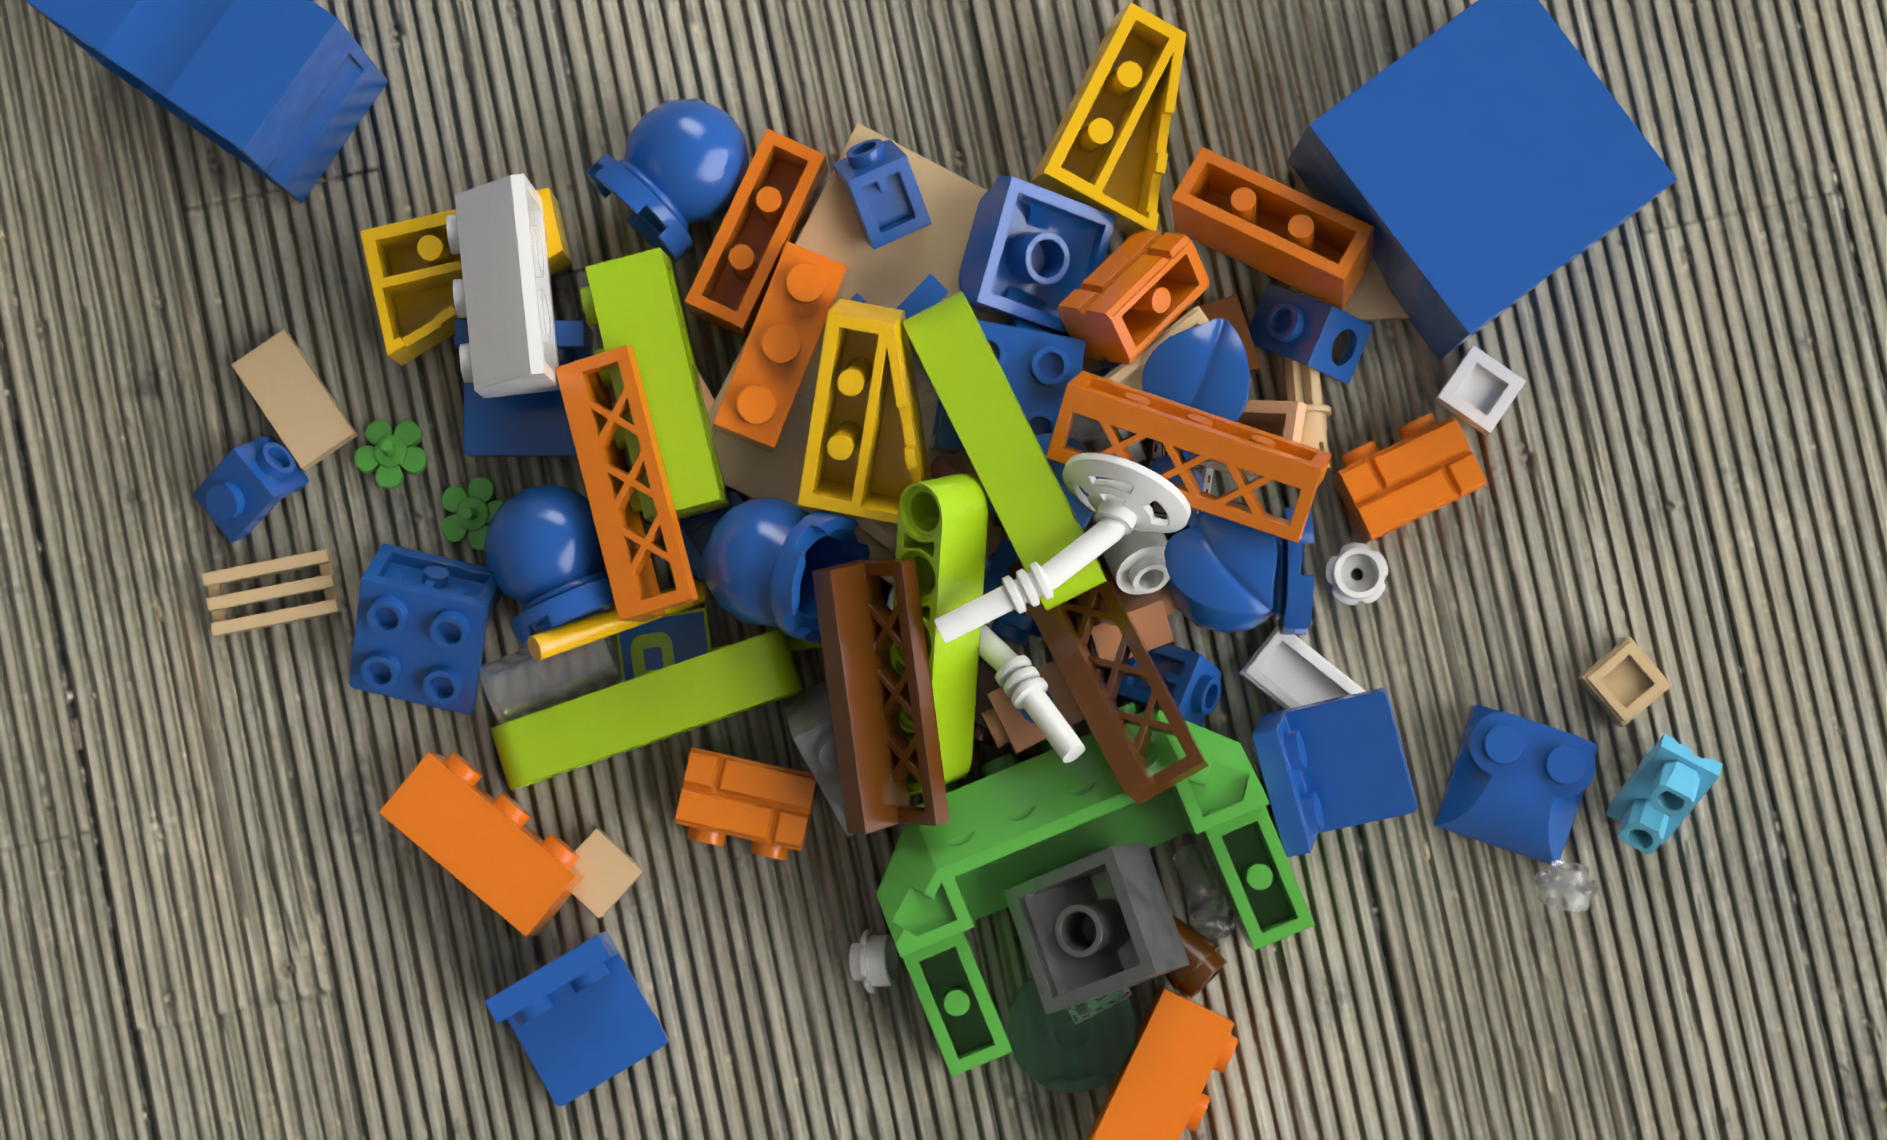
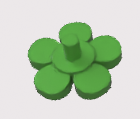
(391, 452)
(473, 511)

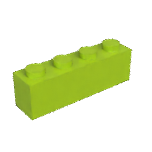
(641, 307)

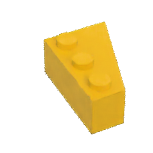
(1118, 123)
(416, 272)
(865, 416)

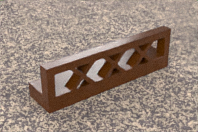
(870, 693)
(1098, 700)

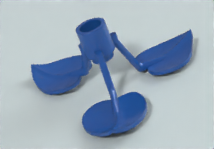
(1215, 558)

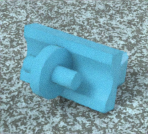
(1661, 793)

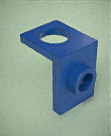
(1306, 331)

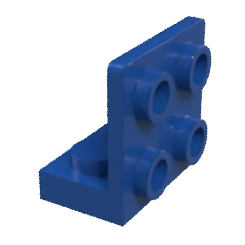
(1037, 371)
(524, 422)
(422, 628)
(1333, 767)
(580, 1018)

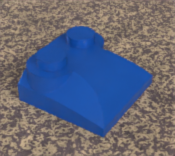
(1031, 251)
(1516, 784)

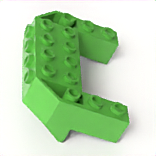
(1051, 814)

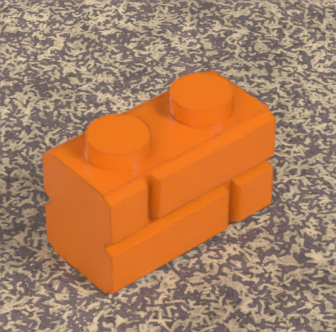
(1134, 295)
(1407, 478)
(746, 801)

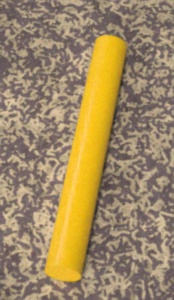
(594, 628)

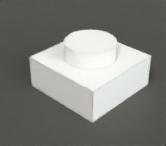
(1480, 390)

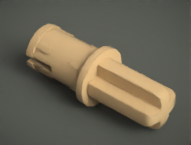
(1304, 386)

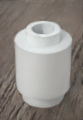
(1138, 562)

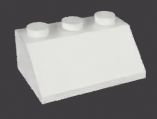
(504, 289)

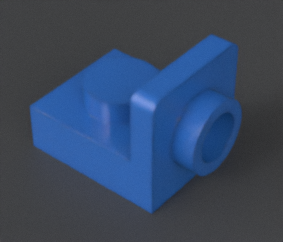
(882, 191)
(1188, 676)

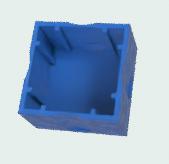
(253, 76)
(1480, 165)

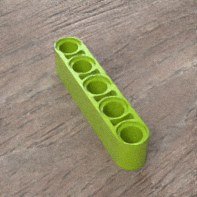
(999, 439)
(946, 534)
(647, 709)

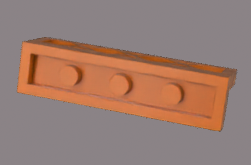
(1202, 434)
(611, 485)

